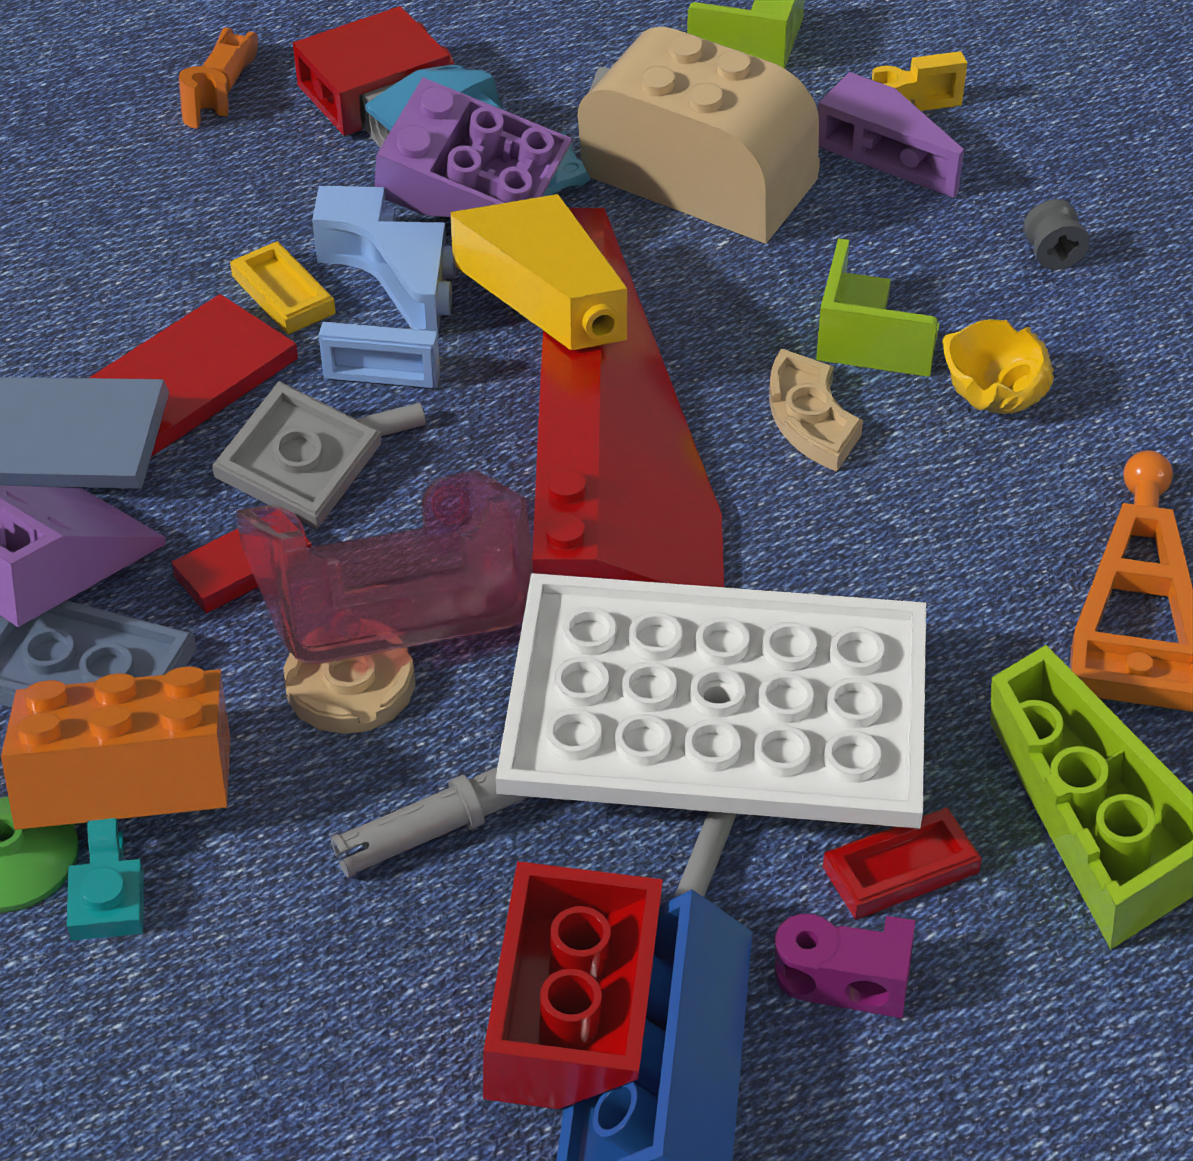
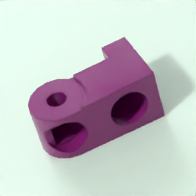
(845, 963)

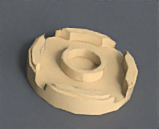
(350, 692)

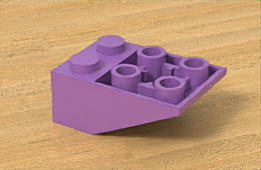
(464, 154)
(61, 545)

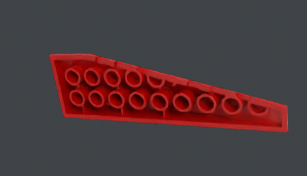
(617, 459)

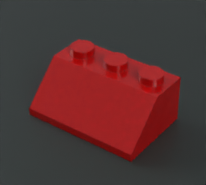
(570, 985)

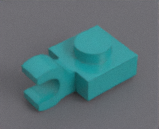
(109, 891)

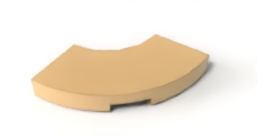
(808, 412)

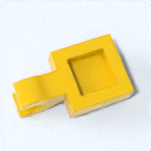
(931, 83)

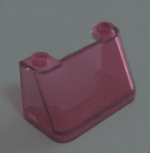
(400, 588)

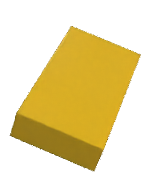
(282, 287)

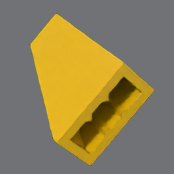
(543, 268)

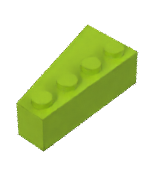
(1099, 792)

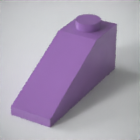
(889, 134)

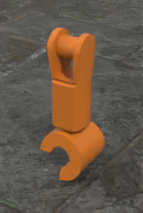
(209, 84)

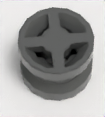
(1056, 234)

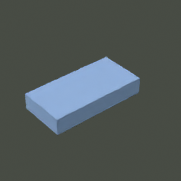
(380, 354)

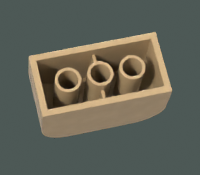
(702, 132)

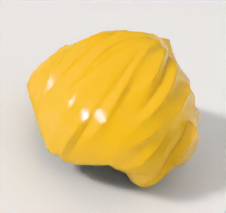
(998, 366)

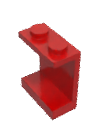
(360, 59)

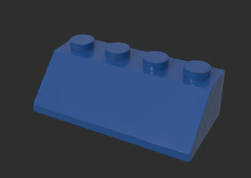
(689, 1052)

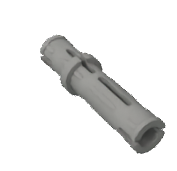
(433, 816)

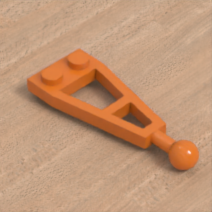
(1133, 666)

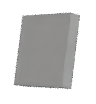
(297, 454)

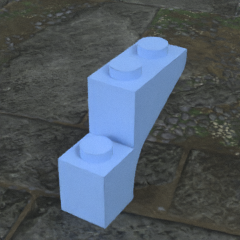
(404, 256)

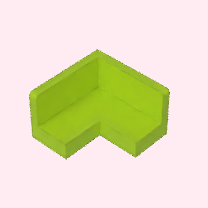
(763, 31)
(862, 332)

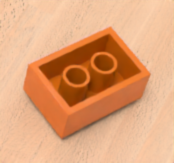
(117, 748)

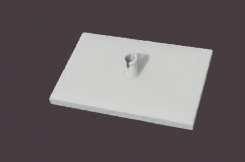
(718, 701)

